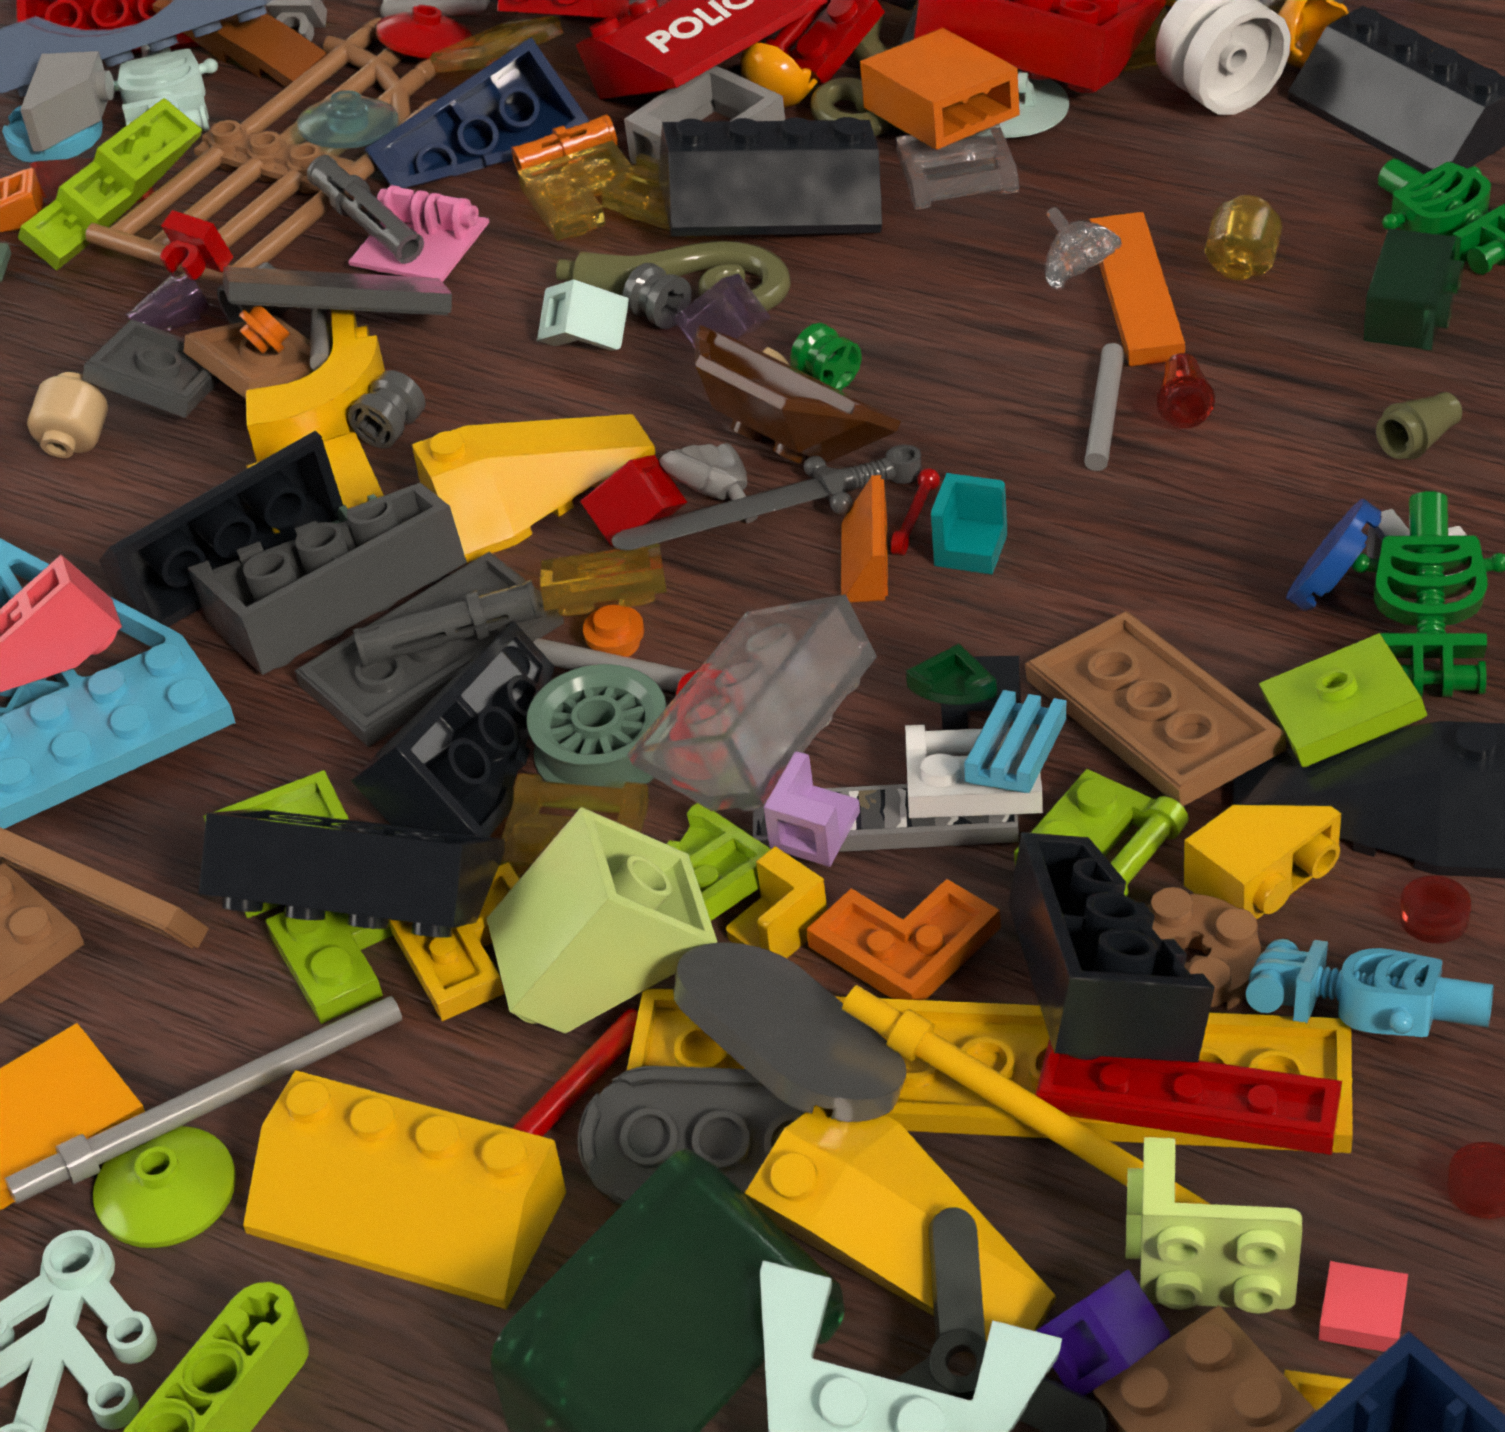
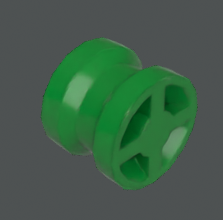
(826, 355)

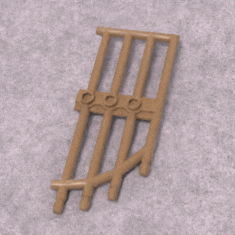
(269, 159)

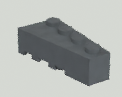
(329, 576)

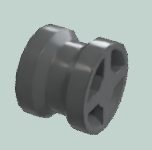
(656, 294)

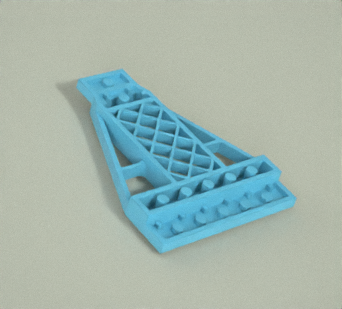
(101, 723)

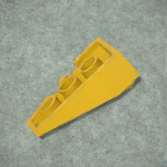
(869, 1201)

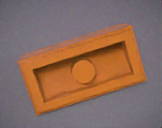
(865, 545)

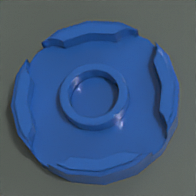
(1333, 556)

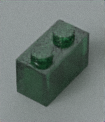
(1412, 289)

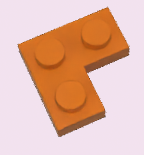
(909, 954)

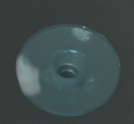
(347, 121)

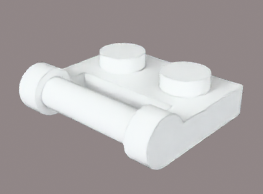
(939, 783)

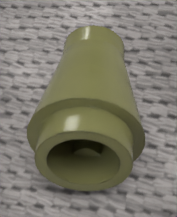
(1415, 425)

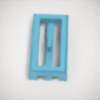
(1024, 715)

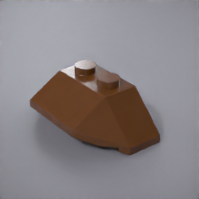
(783, 402)

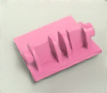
(444, 223)

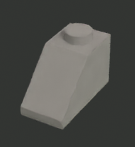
(65, 97)

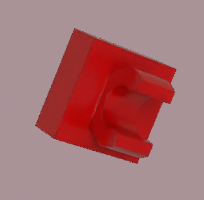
(194, 244)

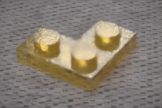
(567, 187)

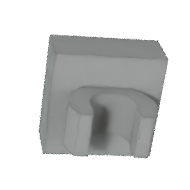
(299, 14)

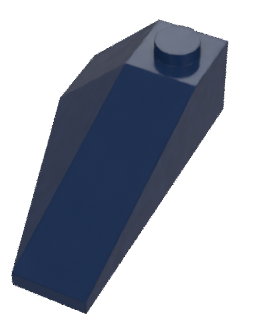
(479, 121)

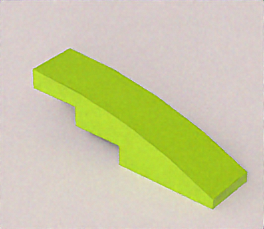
(111, 183)

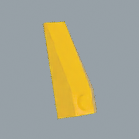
(519, 472)

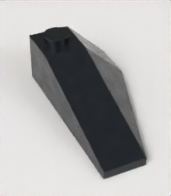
(464, 748)
(1411, 792)

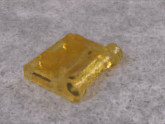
(530, 833)

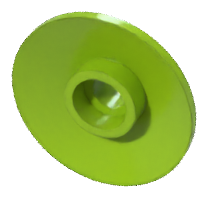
(171, 1206)

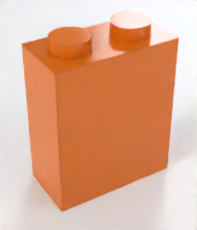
(940, 88)

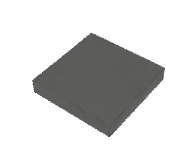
(150, 369)

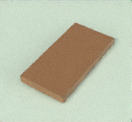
(1156, 708)

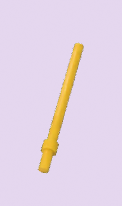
(914, 1037)

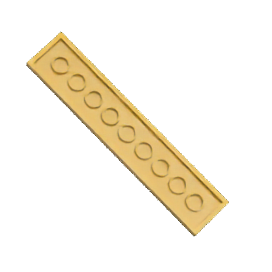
(1015, 1044)

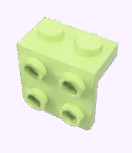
(1207, 1250)

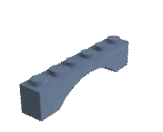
(28, 39)

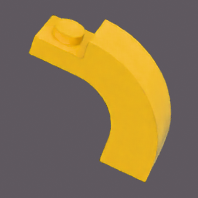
(321, 399)

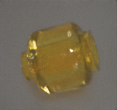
(1243, 237)

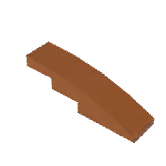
(259, 46)

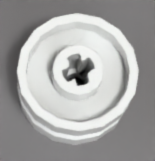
(1223, 51)

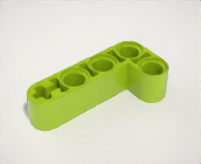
(249, 1349)

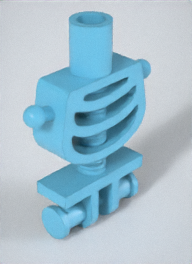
(1375, 989)

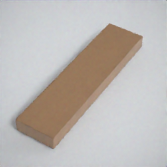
(101, 890)

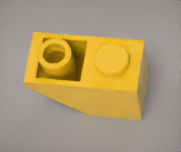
(1261, 854)

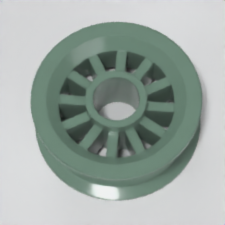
(591, 722)

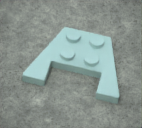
(833, 1398)

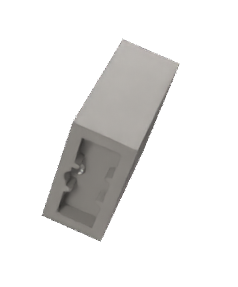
(696, 99)

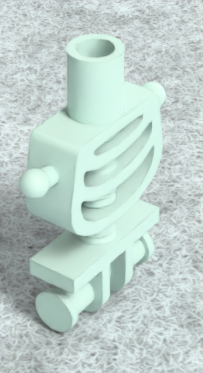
(167, 76)

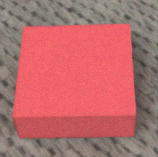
(1362, 1306)

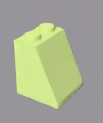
(595, 922)

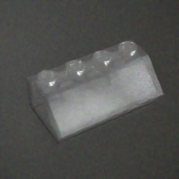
(756, 703)

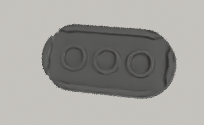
(788, 1031)
(670, 1109)

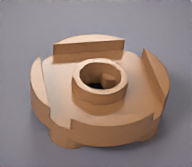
(1217, 930)

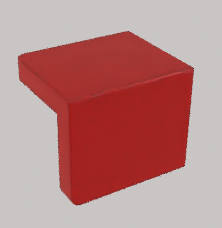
(633, 497)

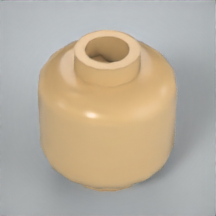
(67, 414)

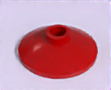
(420, 31)

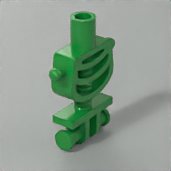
(1447, 203)
(1417, 570)

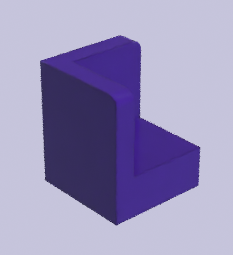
(1105, 1334)

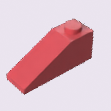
(54, 625)

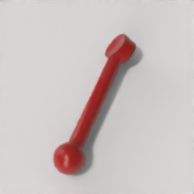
(927, 480)

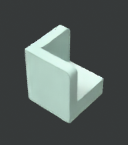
(584, 314)

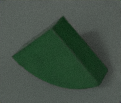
(952, 678)

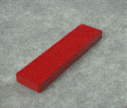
(1196, 1099)

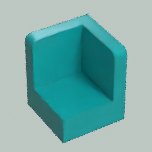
(969, 523)

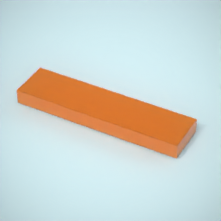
(1139, 293)

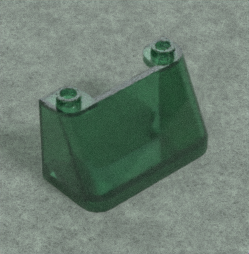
(651, 1312)

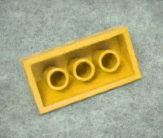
(403, 1188)

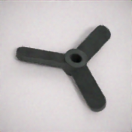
(961, 1328)

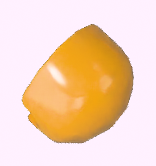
(1306, 24)
(777, 72)

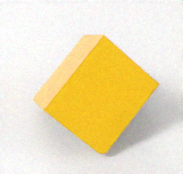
(788, 905)

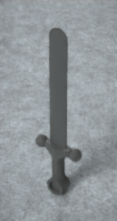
(900, 466)

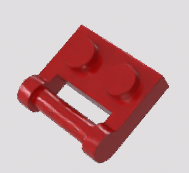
(830, 38)

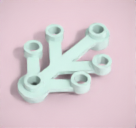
(61, 1344)

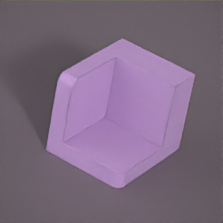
(808, 818)

